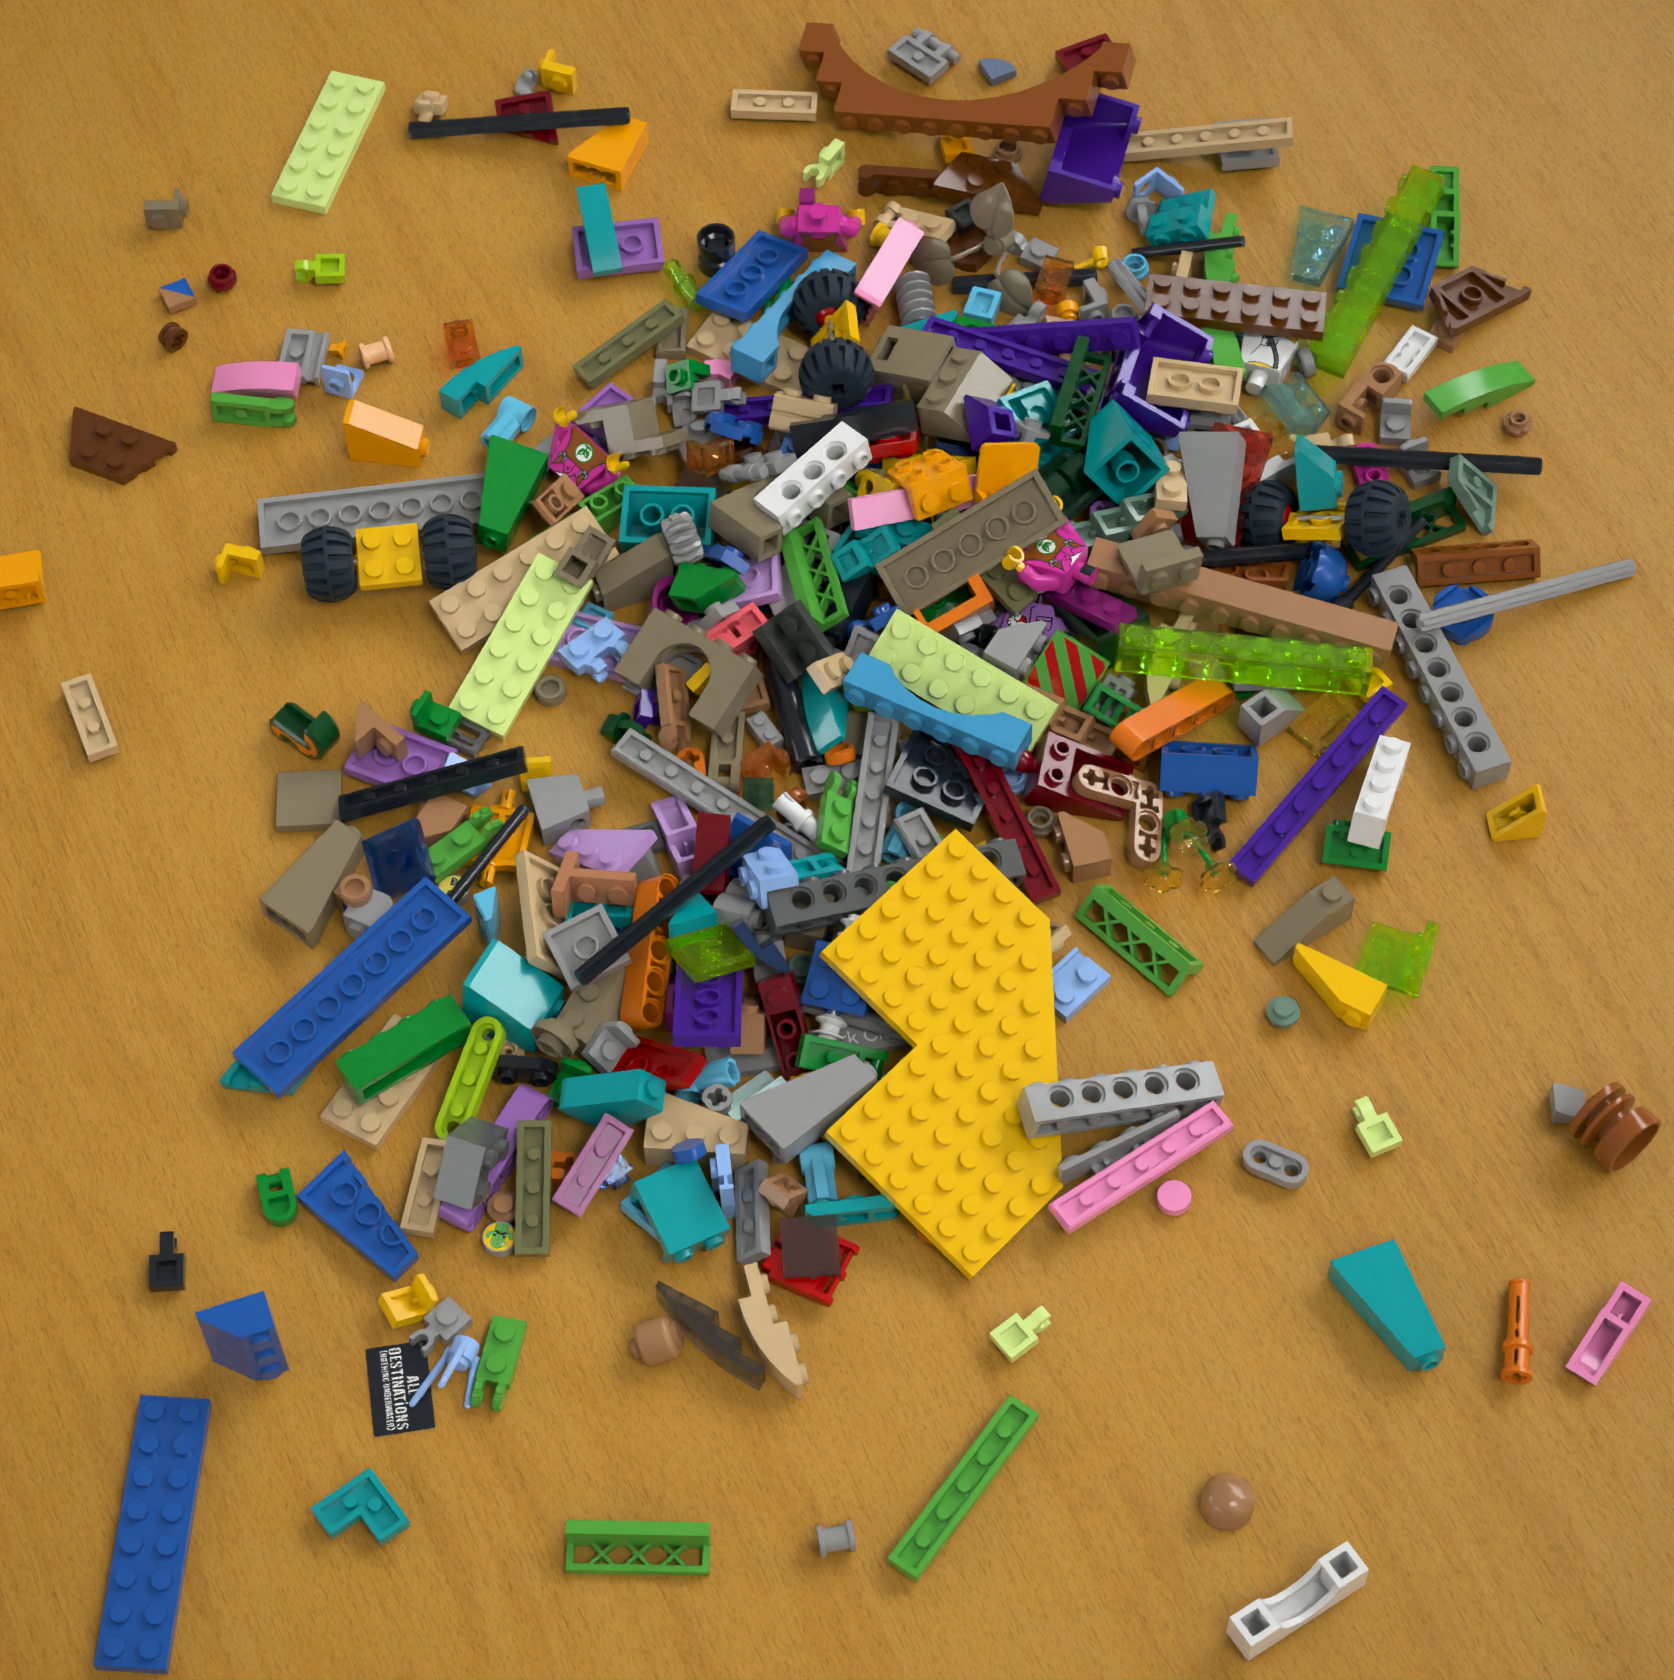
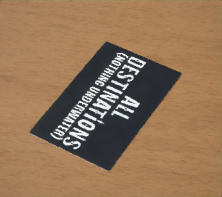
(394, 1378)

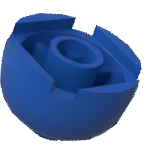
(1322, 574)

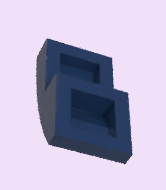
(765, 951)

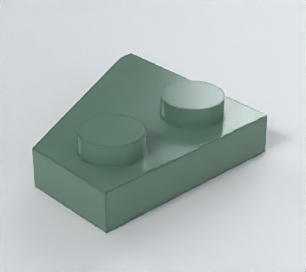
(1475, 492)

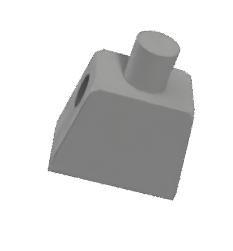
(562, 805)

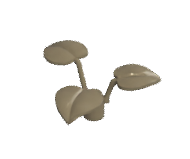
(989, 211)

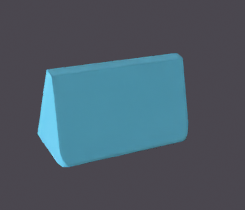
(488, 914)

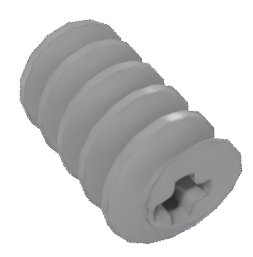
(914, 297)

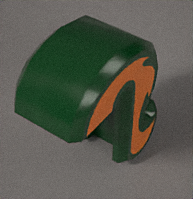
(308, 734)

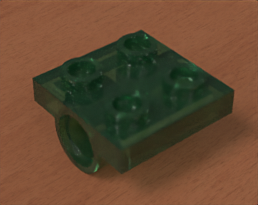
(1068, 481)

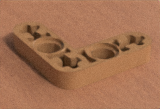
(1131, 800)

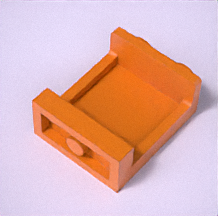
(981, 602)

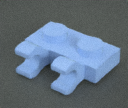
(593, 645)

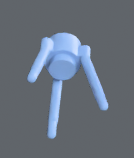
(459, 1357)

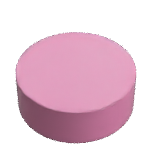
(1174, 1198)

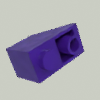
(988, 422)

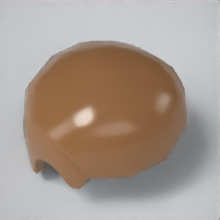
(1227, 1502)

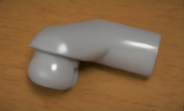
(526, 82)

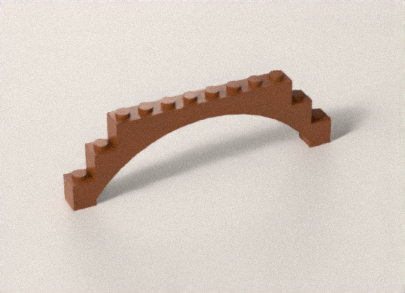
(1021, 116)

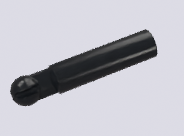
(791, 716)

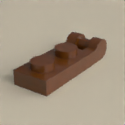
(896, 181)

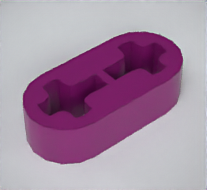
(807, 196)

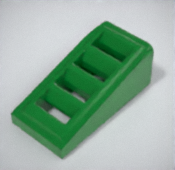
(1095, 695)

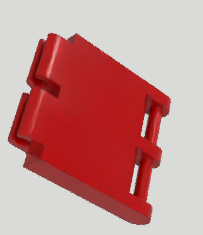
(805, 1287)

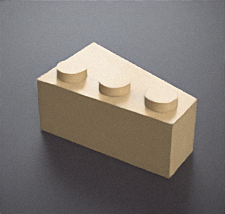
(686, 1121)

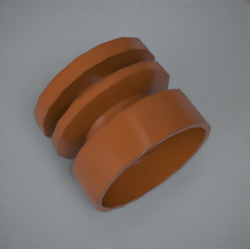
(1610, 1123)

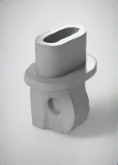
(1139, 212)
(682, 409)

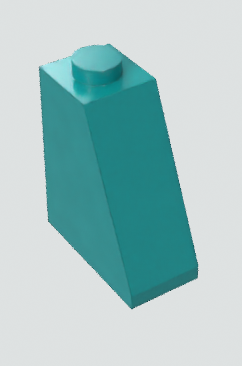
(622, 1094)

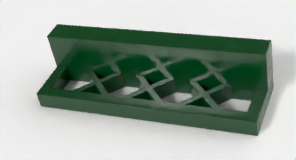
(1069, 391)
(1430, 507)

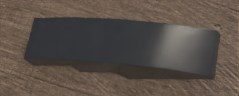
(870, 421)

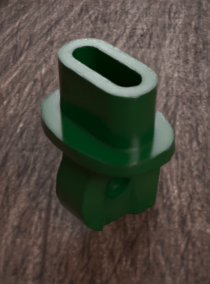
(617, 725)

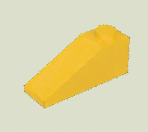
(1345, 990)

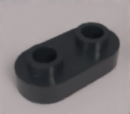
(525, 1069)

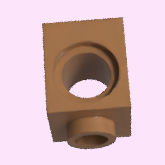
(1382, 382)

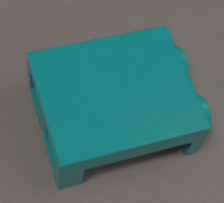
(681, 1211)

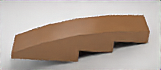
(1078, 725)

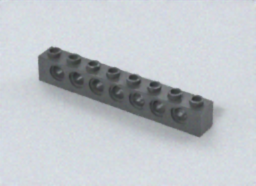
(786, 919)

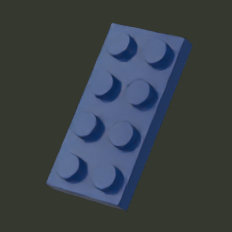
(752, 276)

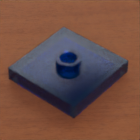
(398, 858)

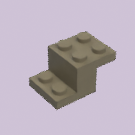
(632, 428)

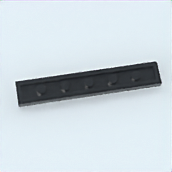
(432, 784)

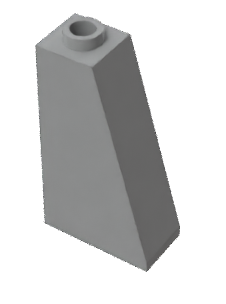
(1214, 480)
(807, 1106)

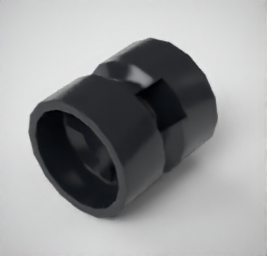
(714, 247)

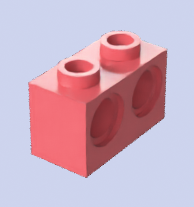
(738, 629)

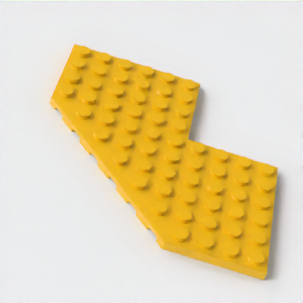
(969, 984)

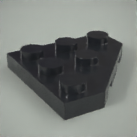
(936, 780)

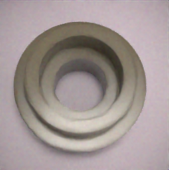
(1042, 814)

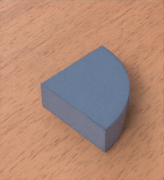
(997, 70)

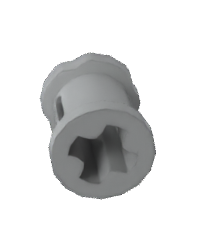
(717, 1094)
(836, 1538)

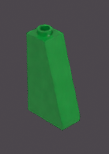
(510, 483)

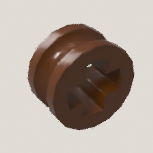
(173, 336)

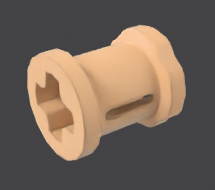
(376, 352)

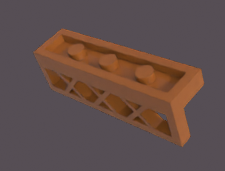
(1476, 562)

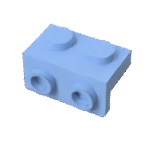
(765, 872)

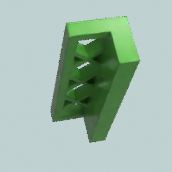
(804, 584)
(1146, 929)
(638, 1535)

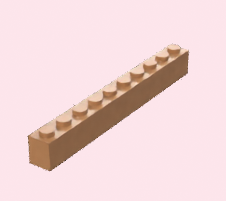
(1252, 606)

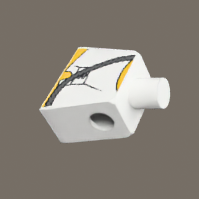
(1267, 359)

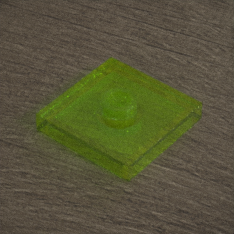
(710, 952)

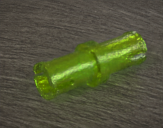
(683, 282)

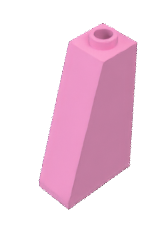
(887, 266)

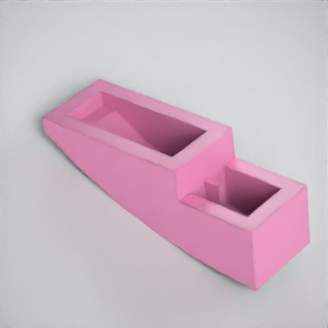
(258, 379)
(1609, 1333)

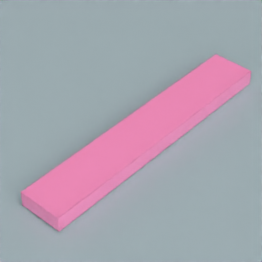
(889, 507)
(1140, 1167)

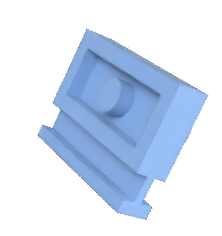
(1076, 983)
(722, 1180)

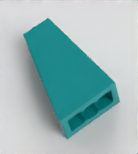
(1389, 1301)

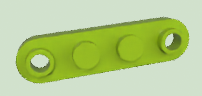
(471, 1075)

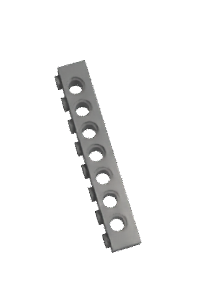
(1491, 761)

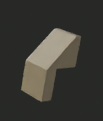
(587, 558)

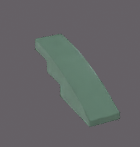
(1118, 522)

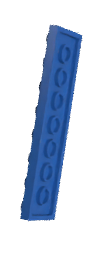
(352, 987)
(153, 1535)

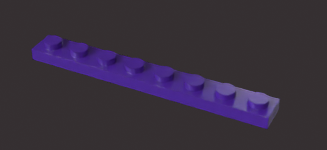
(1317, 785)

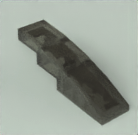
(703, 1329)

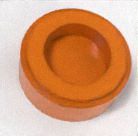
(840, 754)

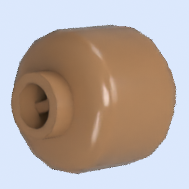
(657, 1340)

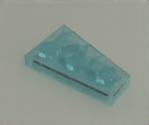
(1318, 244)

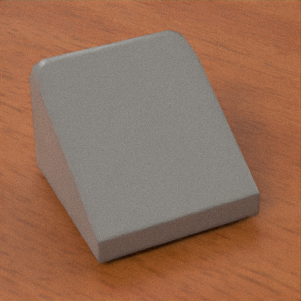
(1565, 1102)

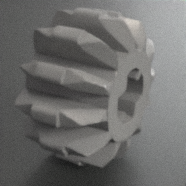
(682, 538)

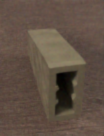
(304, 895)

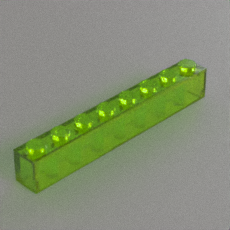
(1377, 270)
(1243, 659)

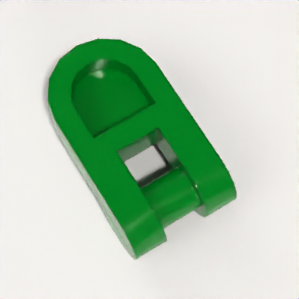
(281, 1205)

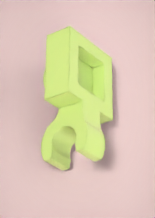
(829, 160)
(1375, 1130)
(1018, 1335)

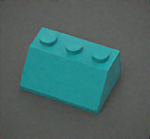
(648, 505)

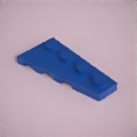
(355, 1214)

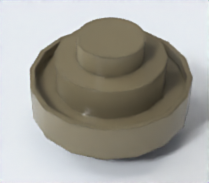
(555, 1037)

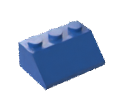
(1207, 768)
(244, 1337)

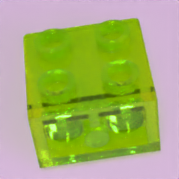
(1399, 956)

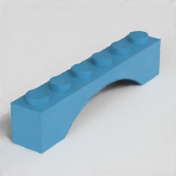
(757, 350)
(991, 736)

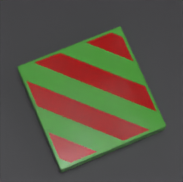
(1067, 669)

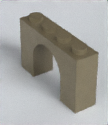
(754, 532)
(664, 639)

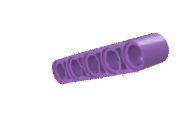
(523, 1105)

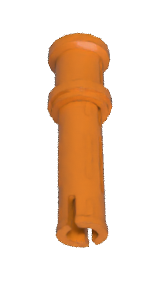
(1516, 1344)

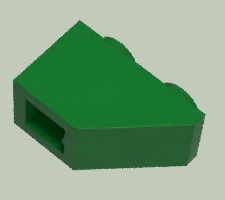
(701, 586)

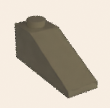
(1306, 920)

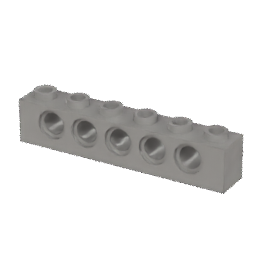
(1107, 1109)

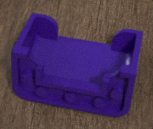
(1091, 154)
(1161, 337)

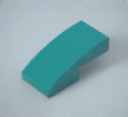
(861, 556)

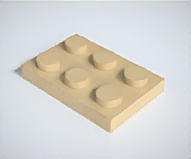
(1194, 385)

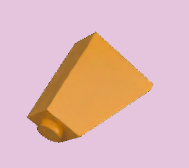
(610, 154)
(383, 437)

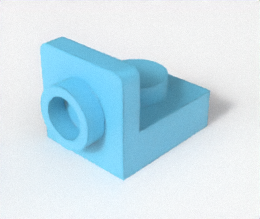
(982, 304)

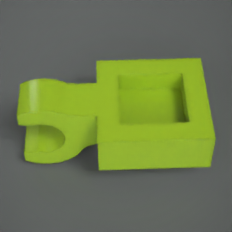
(325, 269)

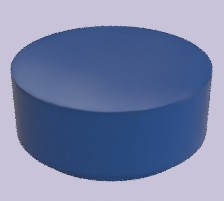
(688, 1150)

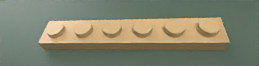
(1210, 139)

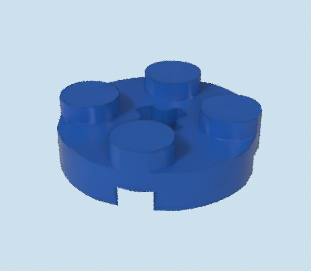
(725, 425)
(1469, 630)

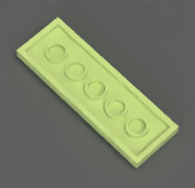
(328, 142)
(519, 648)
(957, 678)

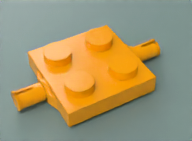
(518, 841)

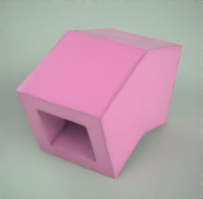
(721, 370)

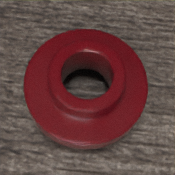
(222, 277)

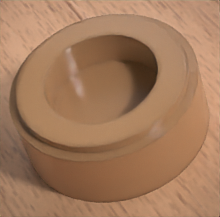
(355, 890)

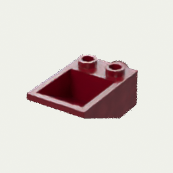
(1063, 759)

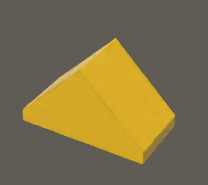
(1519, 816)

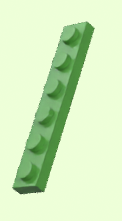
(963, 1488)

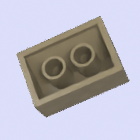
(962, 374)
(594, 1005)

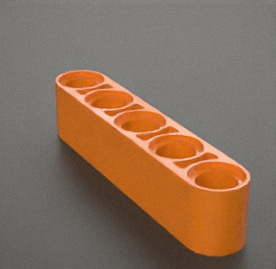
(1171, 717)
(649, 972)

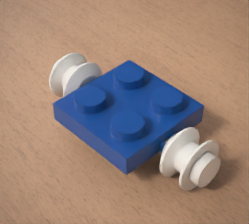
(829, 992)

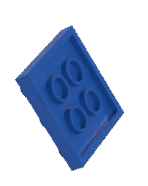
(1416, 276)

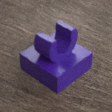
(644, 709)

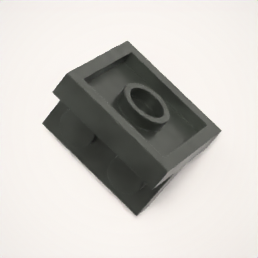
(793, 641)

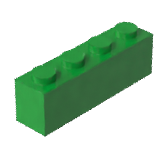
(403, 1049)

